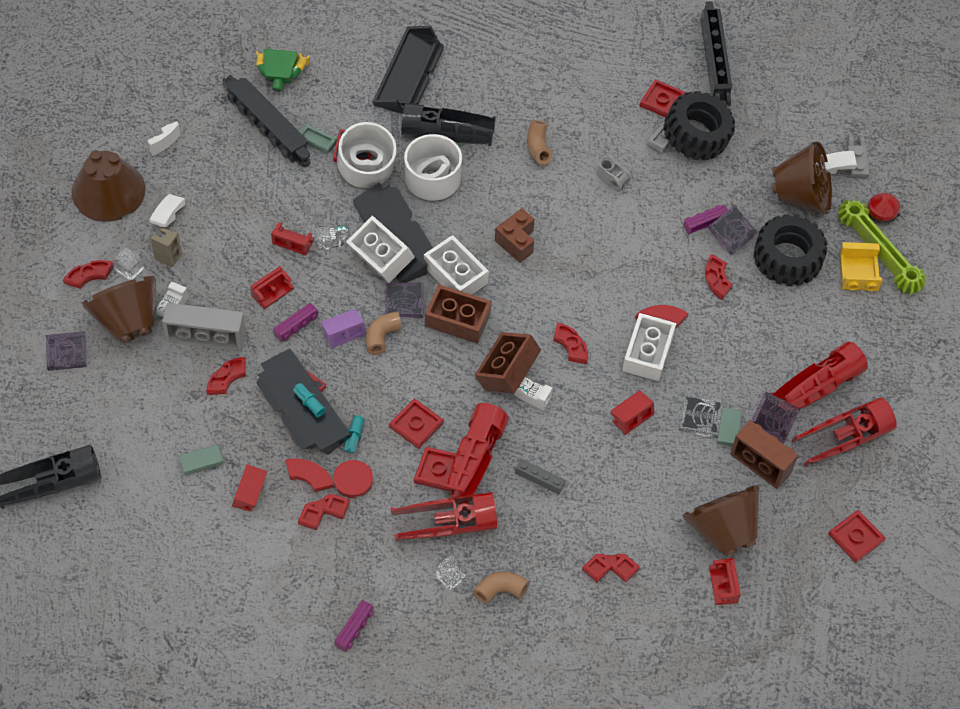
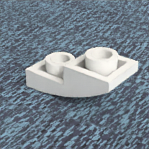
(169, 135)
(840, 161)
(166, 210)

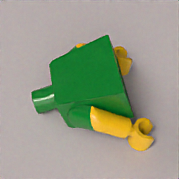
(280, 66)

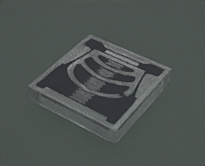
(701, 416)

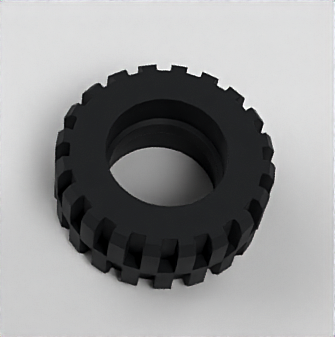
(706, 110)
(793, 231)

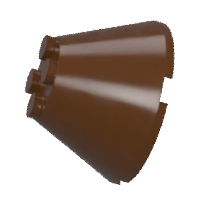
(804, 180)
(107, 187)
(125, 308)
(728, 520)

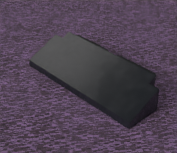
(409, 69)
(393, 212)
(309, 431)

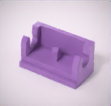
(343, 328)

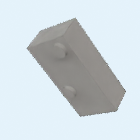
(204, 327)

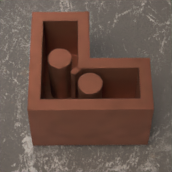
(514, 235)

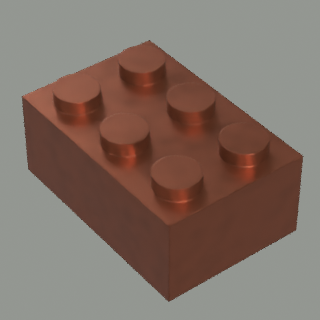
(458, 313)
(508, 362)
(763, 454)

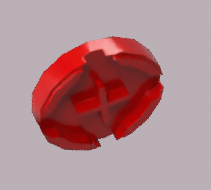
(353, 478)

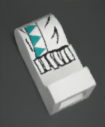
(175, 294)
(534, 393)

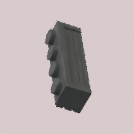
(540, 476)

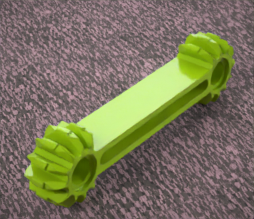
(907, 277)

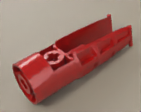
(823, 378)
(877, 420)
(474, 451)
(481, 512)

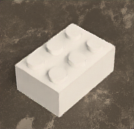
(380, 249)
(456, 267)
(649, 347)

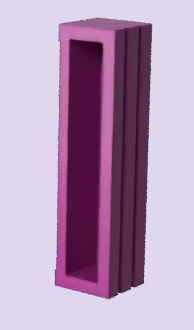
(704, 219)
(295, 322)
(353, 626)

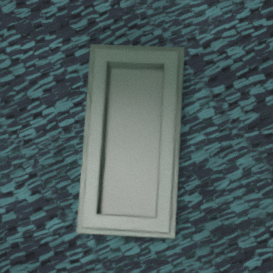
(318, 139)
(728, 426)
(201, 459)

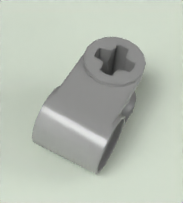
(613, 173)

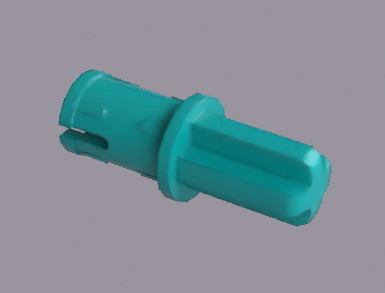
(309, 400)
(355, 430)

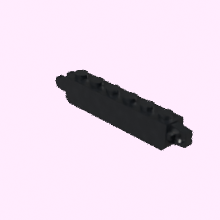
(716, 53)
(268, 120)

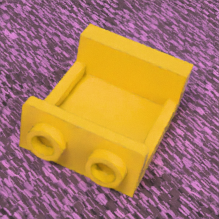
(859, 266)

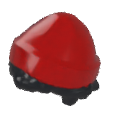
(883, 207)

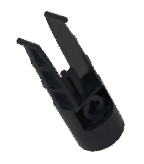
(451, 123)
(52, 475)

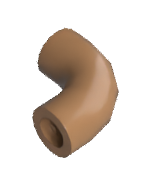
(536, 142)
(379, 329)
(500, 582)

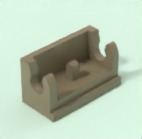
(166, 248)

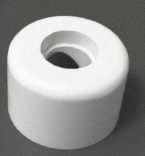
(371, 139)
(432, 153)

